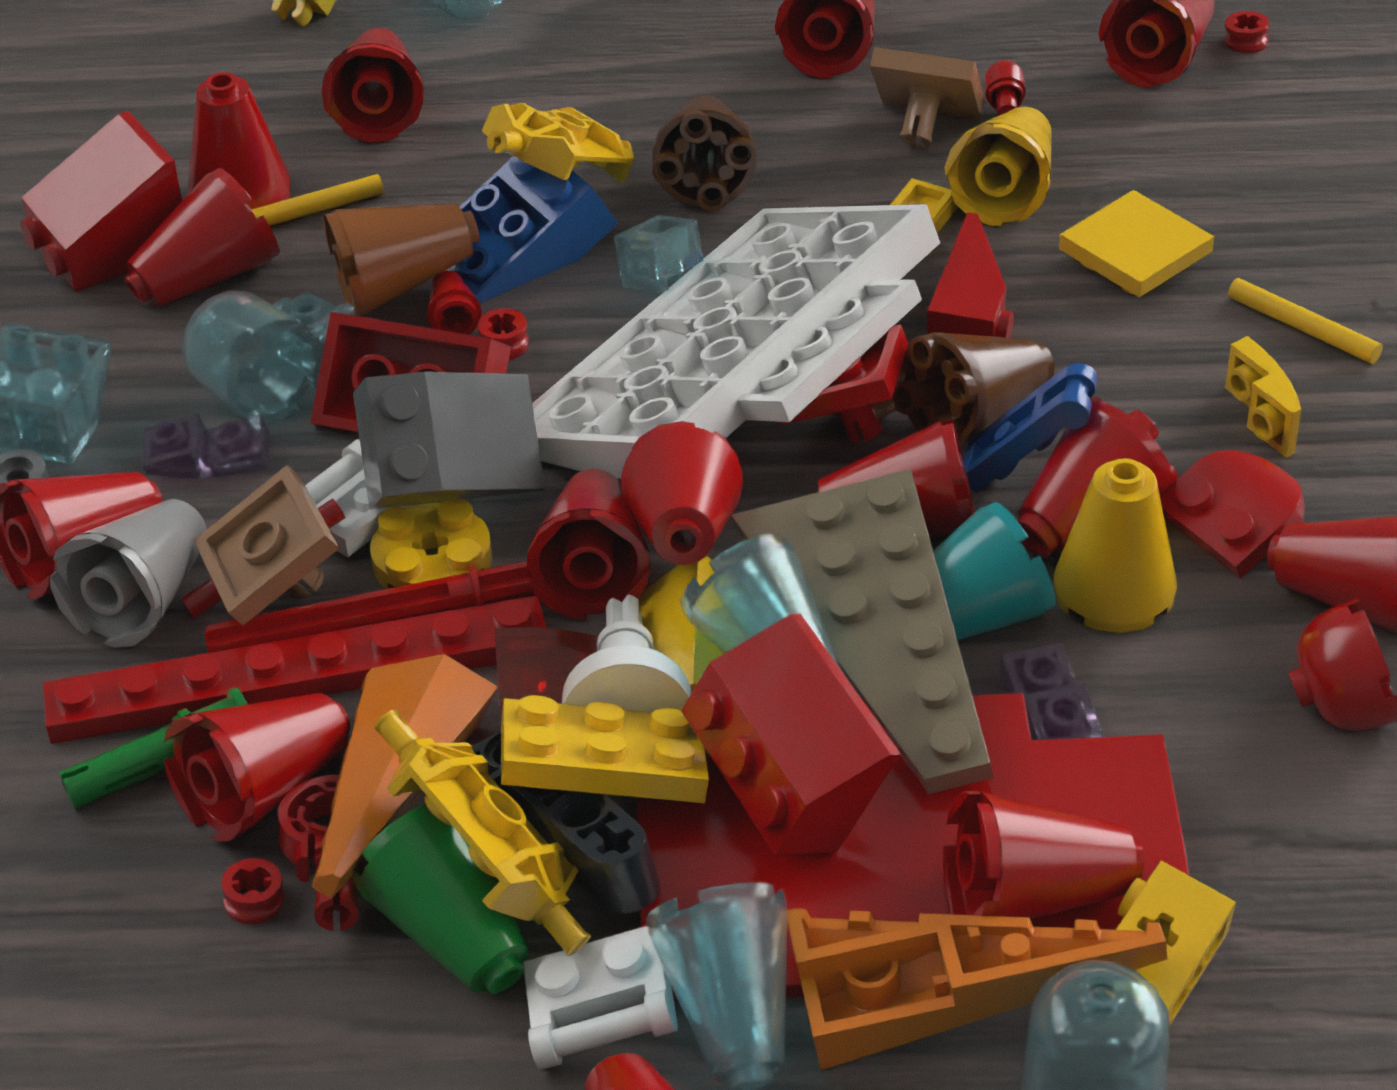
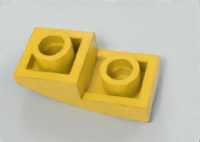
(1267, 391)

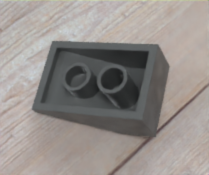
(446, 437)

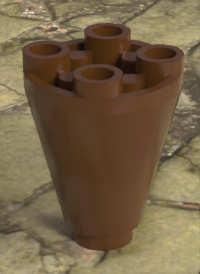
(704, 154)
(968, 379)

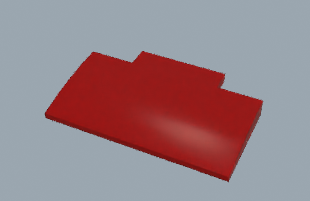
(897, 845)

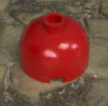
(1344, 671)

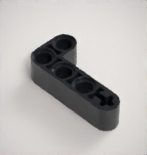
(595, 836)

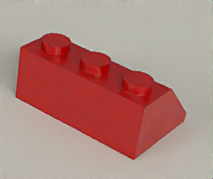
(374, 347)
(791, 737)

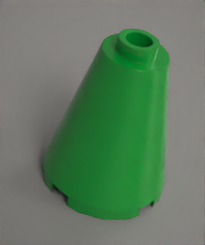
(435, 894)

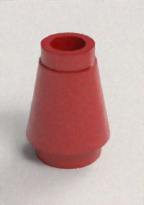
(452, 304)

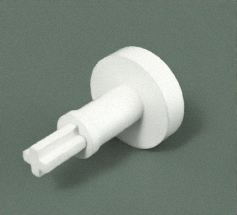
(627, 667)

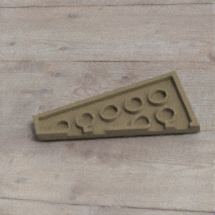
(886, 618)

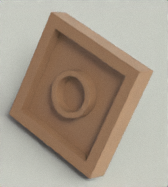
(926, 87)
(267, 546)

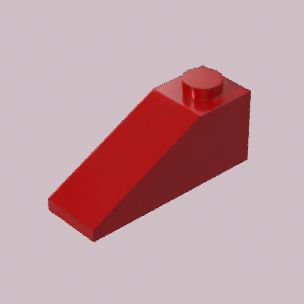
(971, 288)

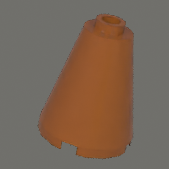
(395, 249)

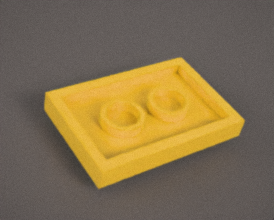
(601, 750)

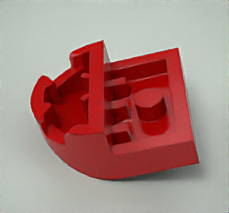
(1234, 506)

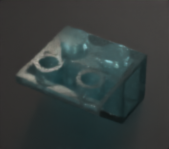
(50, 390)

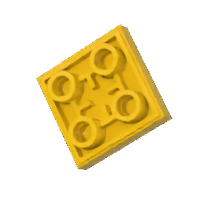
(1136, 243)

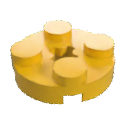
(407, 532)

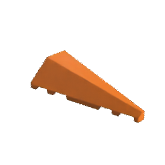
(437, 702)
(903, 981)

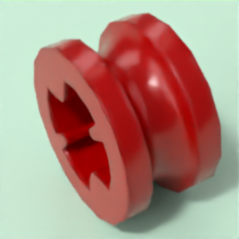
(1247, 31)
(505, 327)
(252, 906)

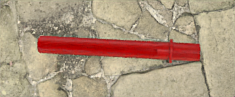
(375, 607)

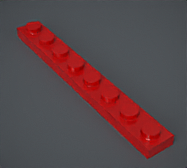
(274, 670)

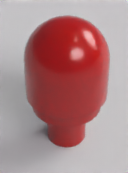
(1004, 86)

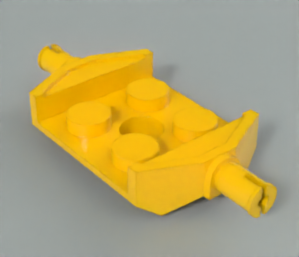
(556, 140)
(500, 838)

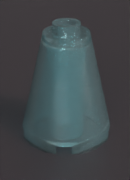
(750, 591)
(729, 977)

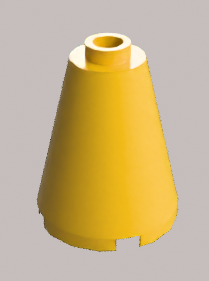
(1002, 167)
(1118, 552)

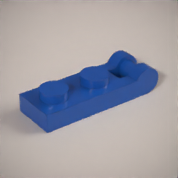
(1031, 425)

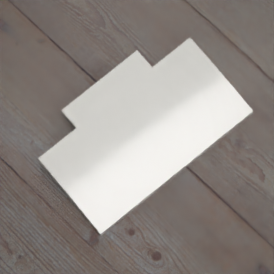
(742, 331)

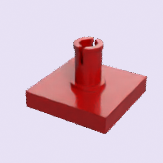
(863, 383)

